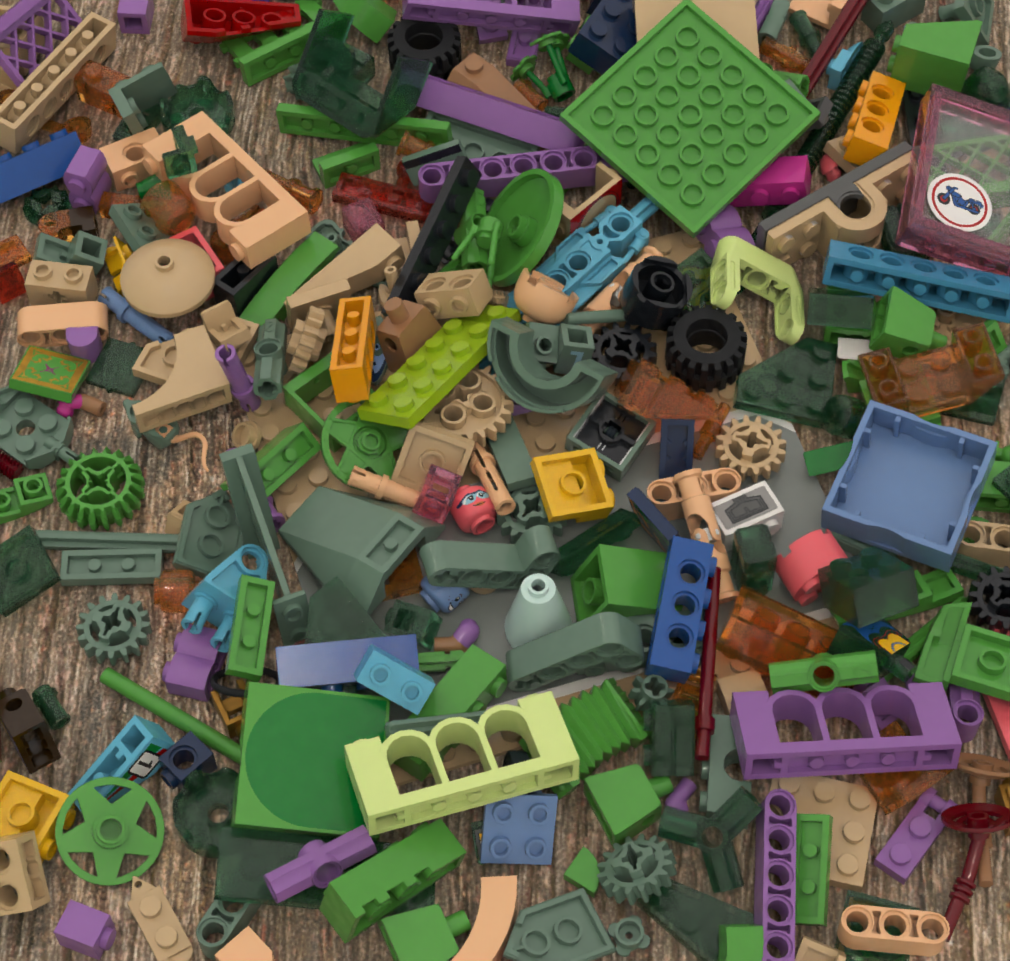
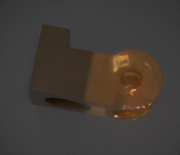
(69, 222)

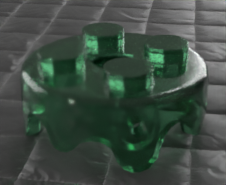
(197, 98)
(196, 802)

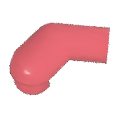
(829, 168)

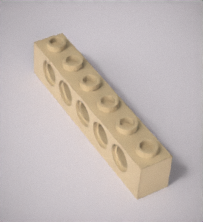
(53, 81)

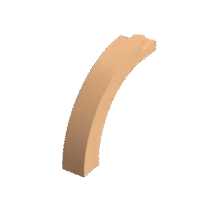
(493, 921)

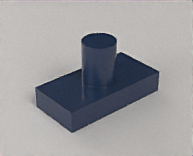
(676, 446)

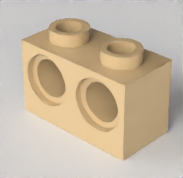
(455, 293)
(23, 873)

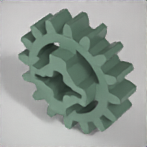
(528, 513)
(113, 628)
(637, 869)

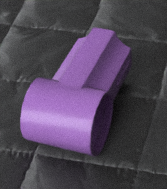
(965, 705)

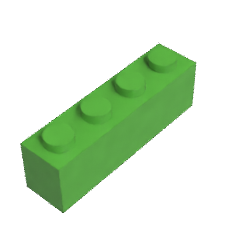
(465, 688)

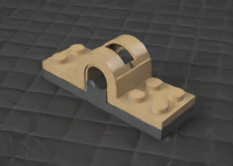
(843, 210)

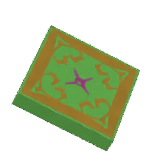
(49, 374)

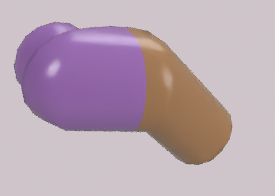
(460, 640)

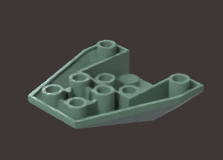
(355, 540)

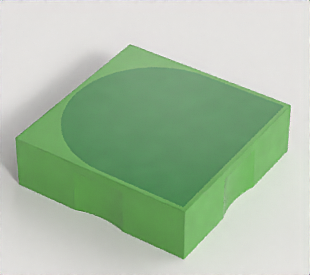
(295, 758)

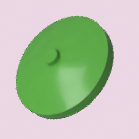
(530, 216)

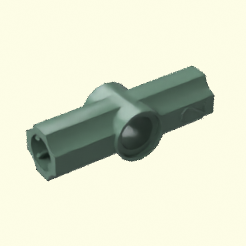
(270, 359)

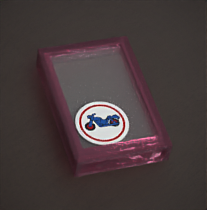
(959, 183)

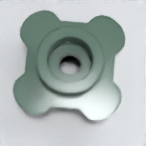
(630, 925)

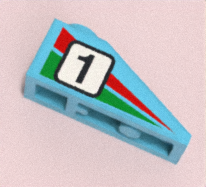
(129, 756)

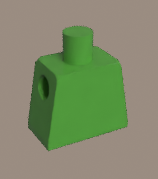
(904, 325)
(625, 800)
(423, 934)

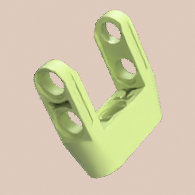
(746, 265)

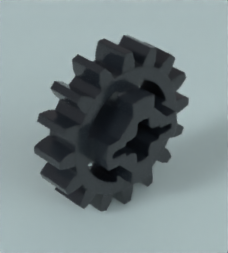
(623, 346)
(997, 592)

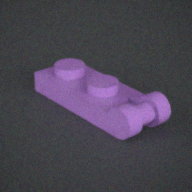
(913, 837)

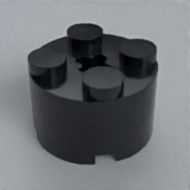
(655, 293)

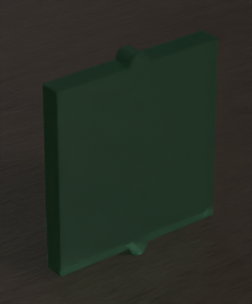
(114, 368)

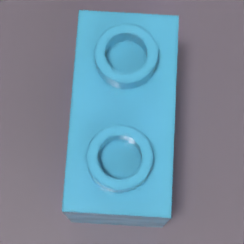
(394, 679)

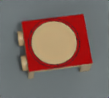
(607, 192)

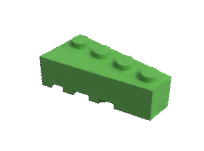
(390, 879)

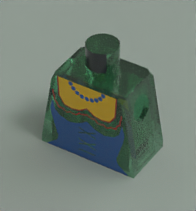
(884, 639)

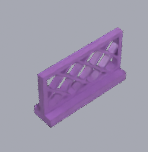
(16, 18)

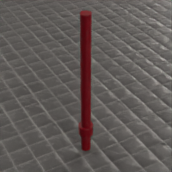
(704, 720)

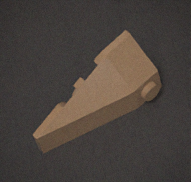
(482, 76)

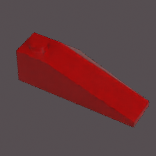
(231, 19)

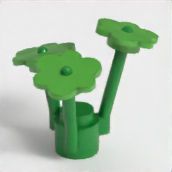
(559, 83)

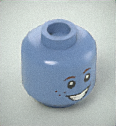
(442, 598)

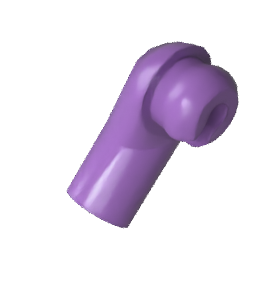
(681, 794)

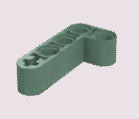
(490, 563)
(575, 648)

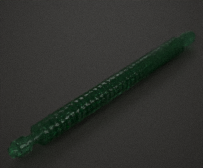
(843, 100)

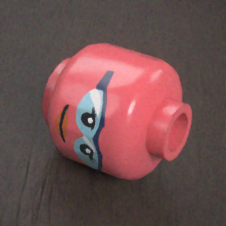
(473, 510)

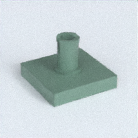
(970, 10)

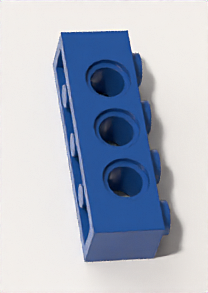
(663, 658)

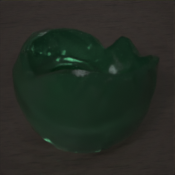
(988, 85)

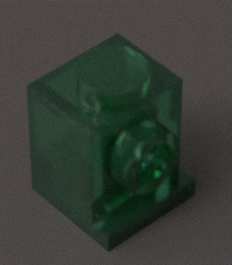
(404, 614)

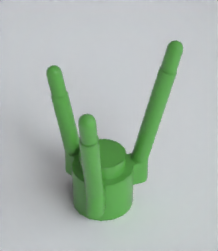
(487, 237)

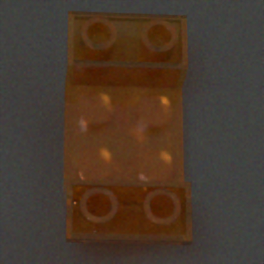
(937, 377)

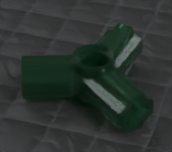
(730, 819)

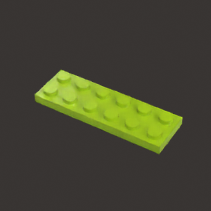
(433, 370)

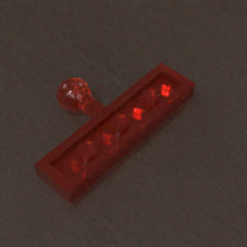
(387, 198)

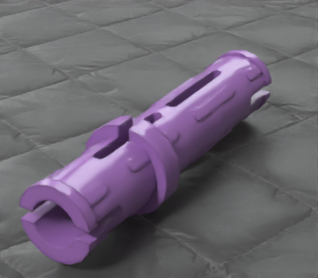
(240, 382)

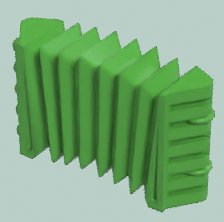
(599, 727)

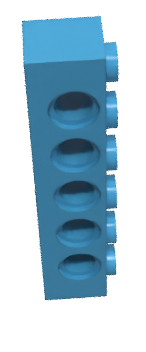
(926, 280)

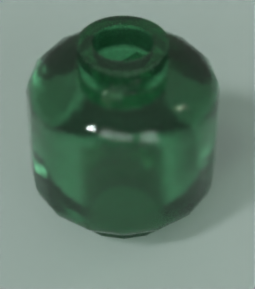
(842, 415)

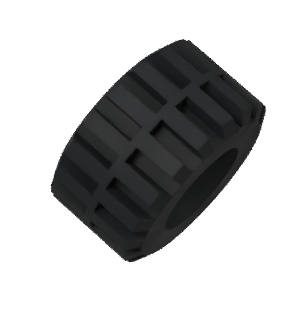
(412, 37)
(708, 328)

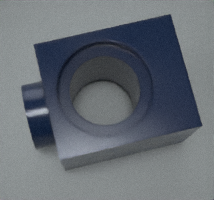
(187, 749)

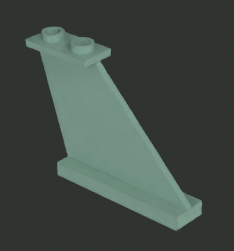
(258, 528)

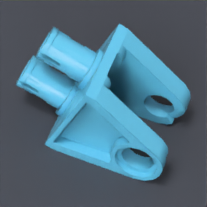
(216, 595)

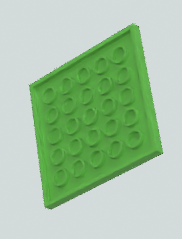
(689, 117)

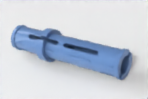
(127, 314)

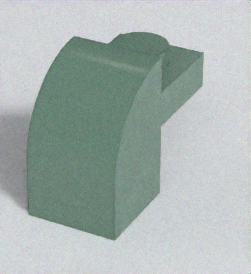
(82, 250)

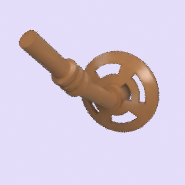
(981, 772)

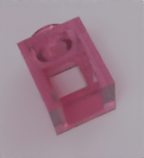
(433, 503)

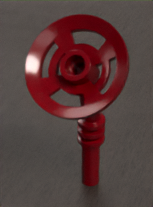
(978, 830)

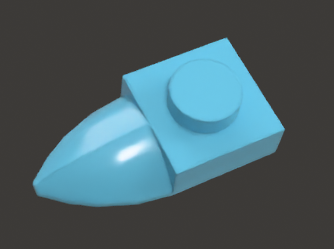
(838, 67)

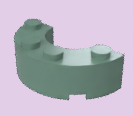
(530, 384)

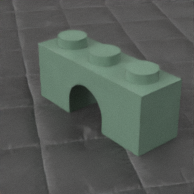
(722, 754)

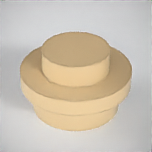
(247, 433)

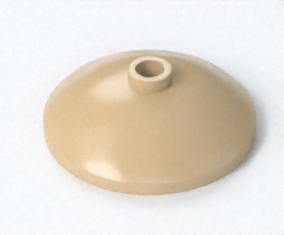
(171, 288)

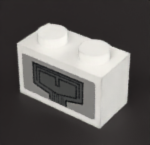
(748, 508)

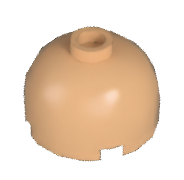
(542, 298)

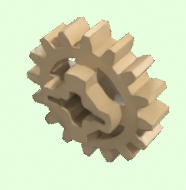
(306, 340)
(750, 448)

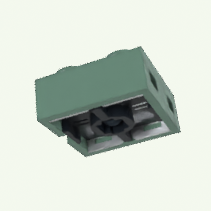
(613, 432)

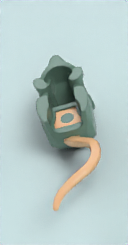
(164, 435)

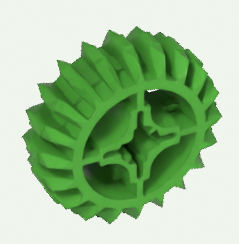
(98, 499)

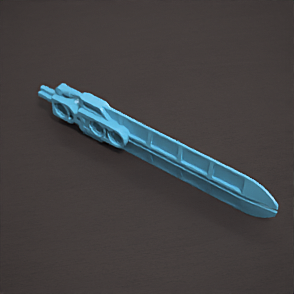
(598, 255)

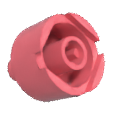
(801, 565)

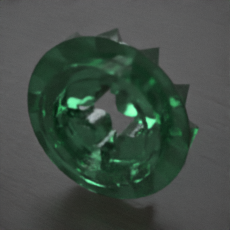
(32, 205)

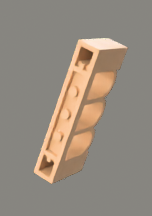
(248, 240)

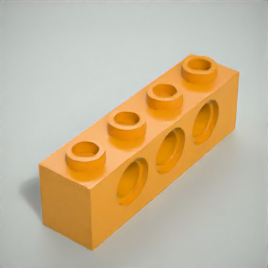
(872, 118)
(353, 349)

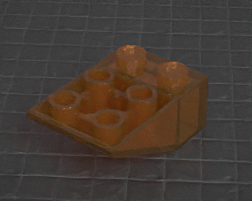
(658, 397)

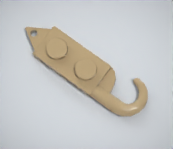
(159, 923)

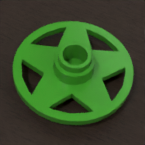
(365, 443)
(109, 831)

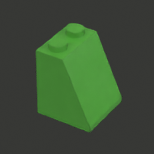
(934, 54)
(618, 582)

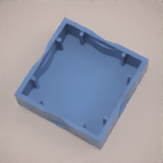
(909, 485)

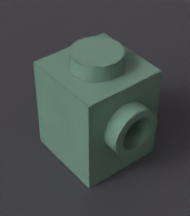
(545, 343)

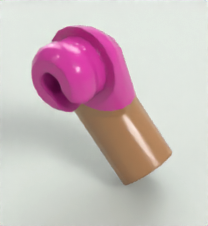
(82, 402)

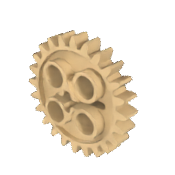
(474, 408)

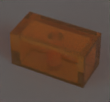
(110, 198)

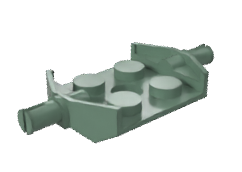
(49, 438)

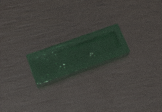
(612, 529)

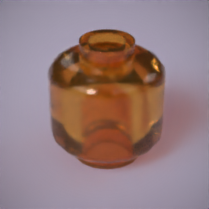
(172, 588)

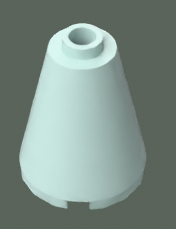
(535, 611)

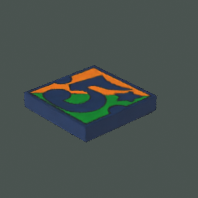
(652, 519)

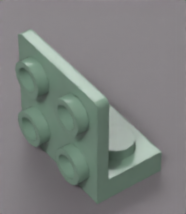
(141, 93)

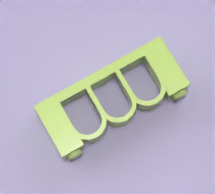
(533, 718)

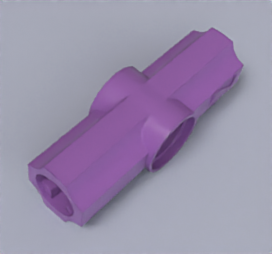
(319, 863)

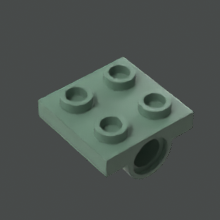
(135, 225)

